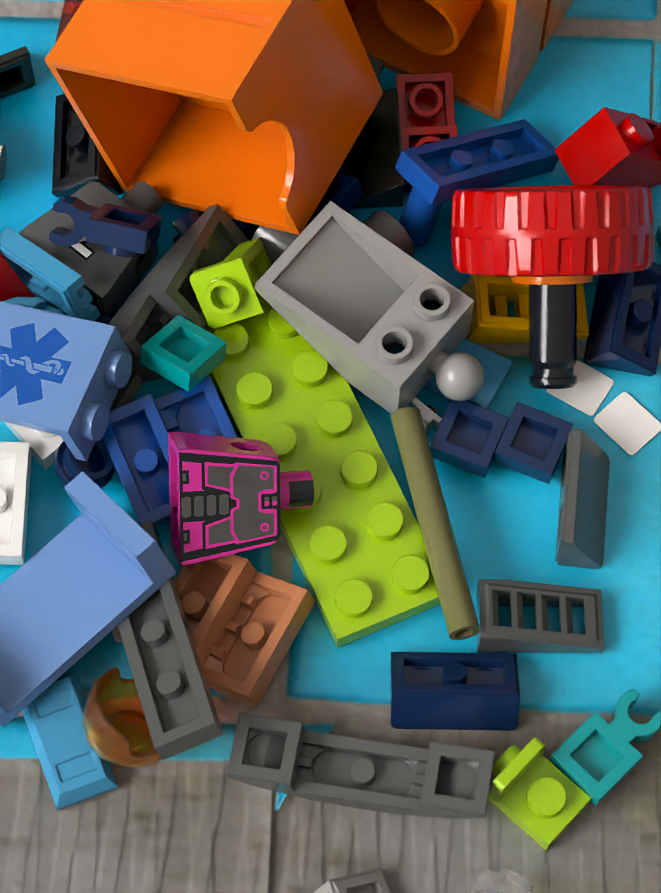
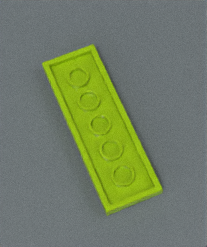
(360, 535)

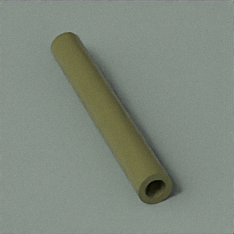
(435, 524)

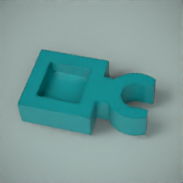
(602, 752)

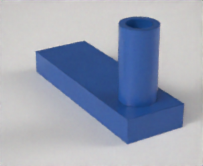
(468, 161)

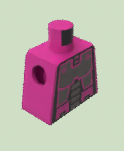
(228, 495)

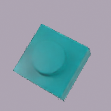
(183, 353)

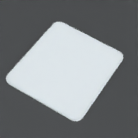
(587, 392)
(627, 423)

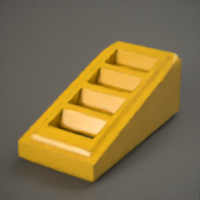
(493, 324)

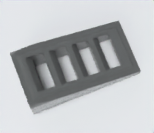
(517, 639)

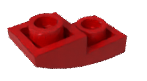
(425, 108)

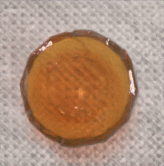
(116, 722)

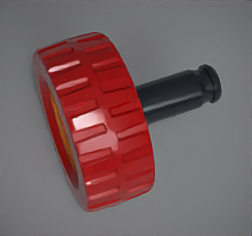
(552, 243)

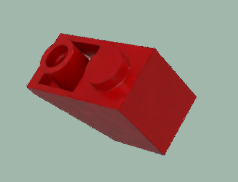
(613, 150)

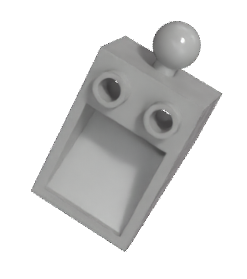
(361, 297)

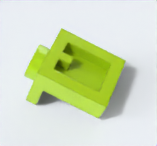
(228, 287)
(535, 793)

